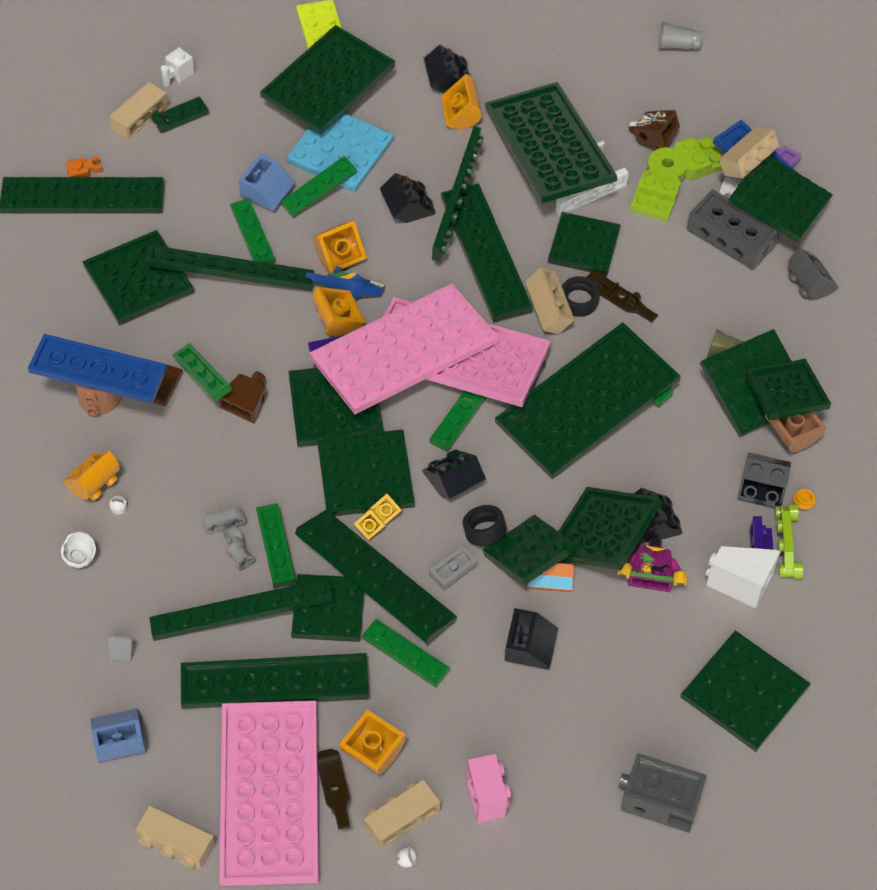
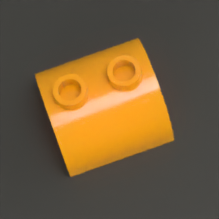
(461, 104)
(339, 246)
(337, 311)
(92, 475)
(373, 742)

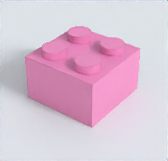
(487, 788)

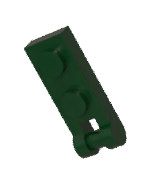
(180, 115)

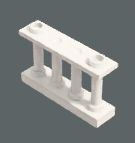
(580, 199)

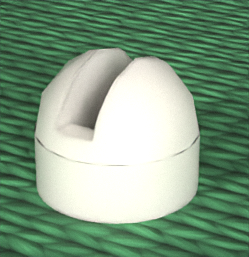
(116, 505)
(407, 857)

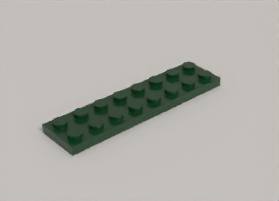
(82, 195)
(489, 256)
(376, 575)
(274, 680)

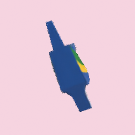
(349, 281)

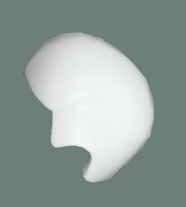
(78, 550)

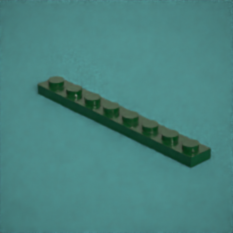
(456, 199)
(229, 267)
(240, 609)

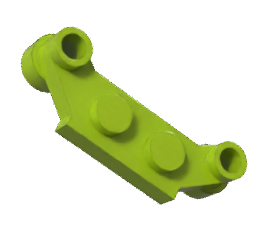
(784, 526)

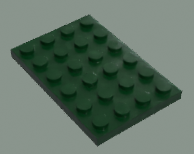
(327, 79)

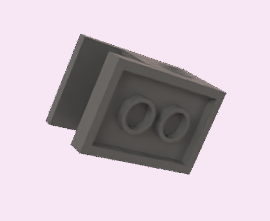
(662, 792)

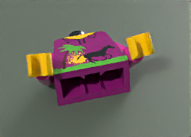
(653, 568)

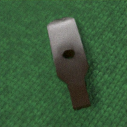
(611, 291)
(331, 776)

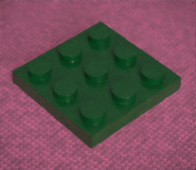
(584, 243)
(787, 389)
(529, 550)
(332, 620)

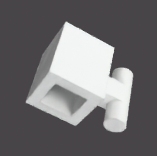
(178, 66)

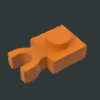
(82, 168)

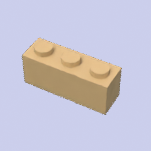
(137, 111)
(749, 152)
(549, 300)
(401, 814)
(174, 838)

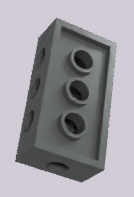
(732, 229)

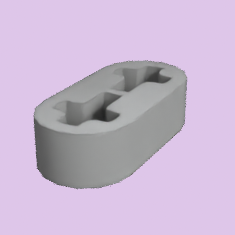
(222, 520)

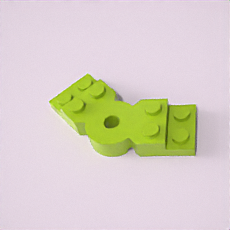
(665, 171)

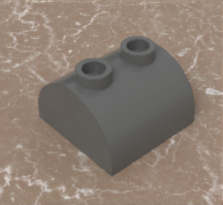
(811, 274)

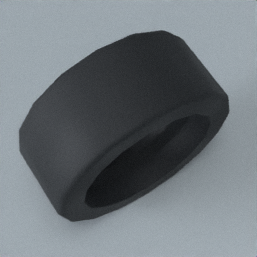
(584, 284)
(485, 536)

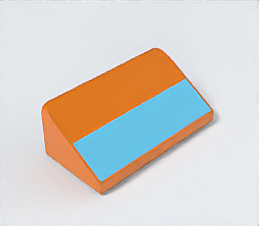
(555, 579)

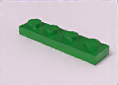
(318, 187)
(252, 231)
(202, 372)
(456, 420)
(275, 545)
(406, 653)

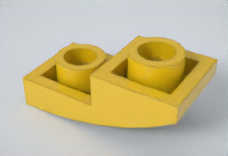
(377, 516)

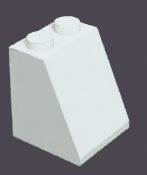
(742, 572)

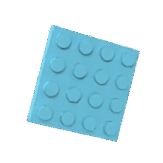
(346, 137)

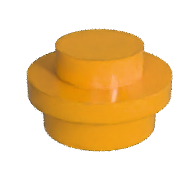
(804, 499)

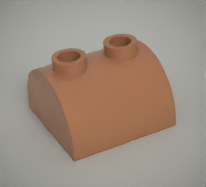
(96, 401)
(798, 431)

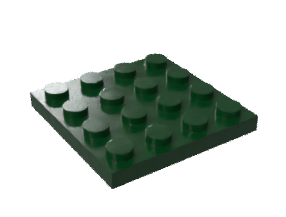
(781, 198)
(131, 285)
(728, 379)
(324, 414)
(363, 471)
(608, 526)
(745, 690)

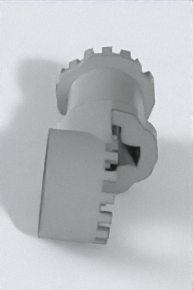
(237, 548)

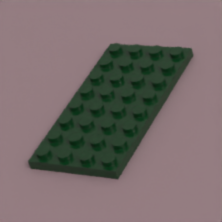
(550, 142)
(588, 399)

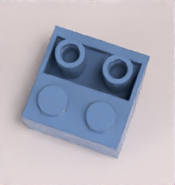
(266, 183)
(117, 735)

